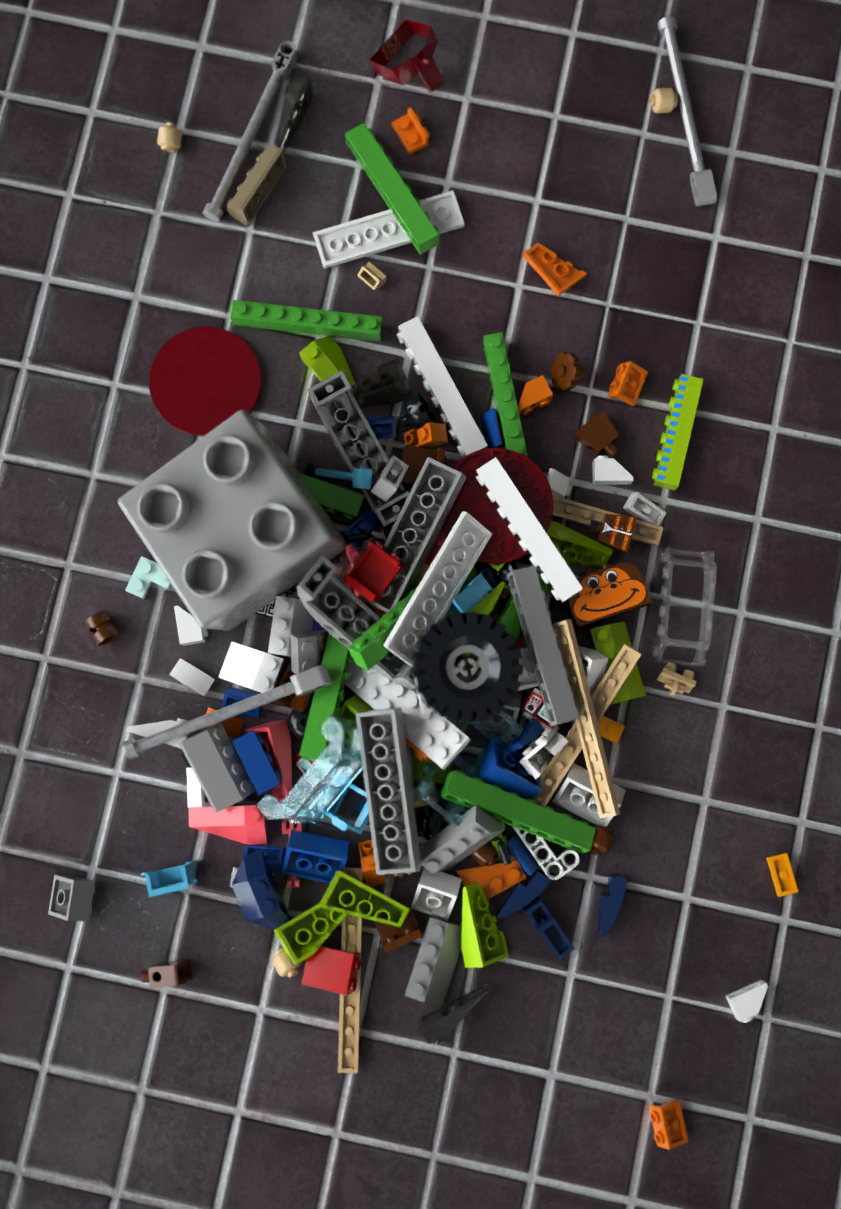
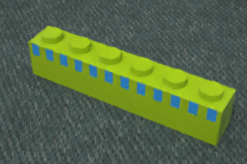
(678, 432)

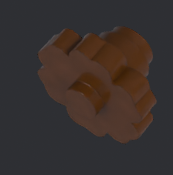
(566, 371)

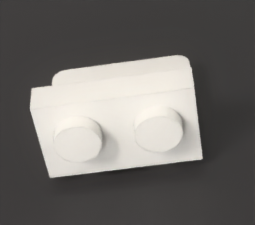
(535, 756)

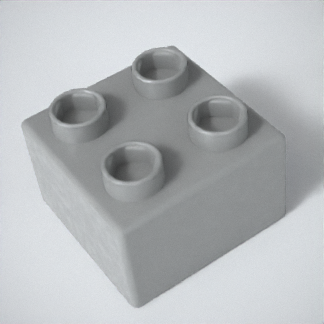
(231, 523)

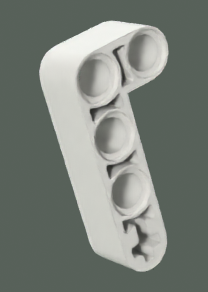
(550, 859)

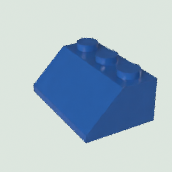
(257, 762)
(505, 770)
(314, 856)

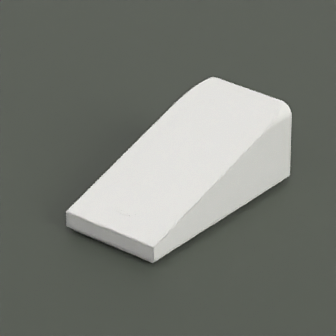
(644, 509)

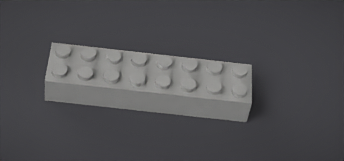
(419, 526)
(388, 791)

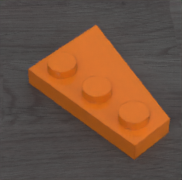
(553, 270)
(493, 877)

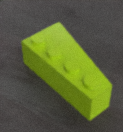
(360, 900)

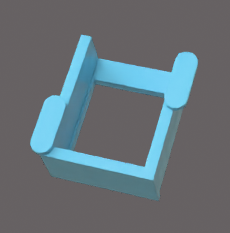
(470, 595)
(342, 823)
(170, 879)

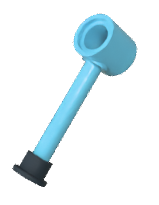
(360, 477)

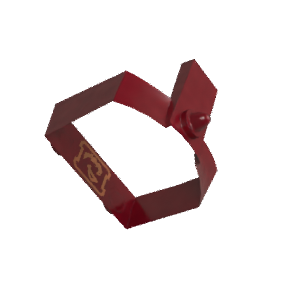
(422, 63)

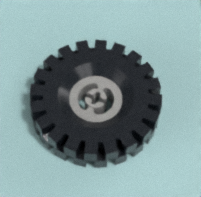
(494, 658)

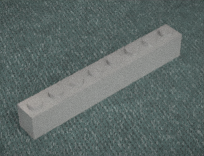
(542, 646)

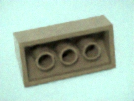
(257, 185)

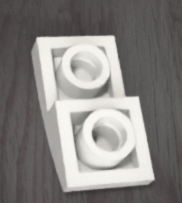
(192, 677)
(555, 744)

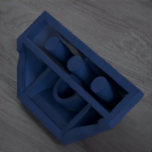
(259, 893)

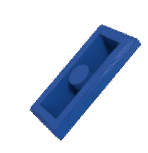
(383, 426)
(491, 429)
(235, 695)
(522, 854)
(273, 855)

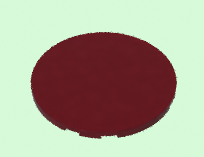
(204, 379)
(472, 498)

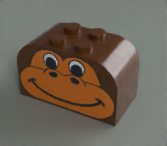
(607, 594)

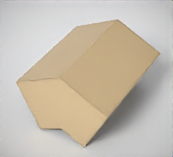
(372, 276)

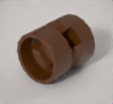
(103, 629)

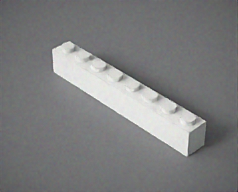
(441, 386)
(529, 530)

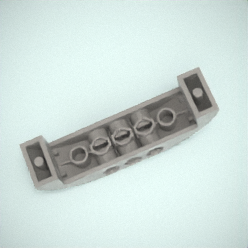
(355, 440)
(346, 616)

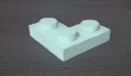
(144, 574)

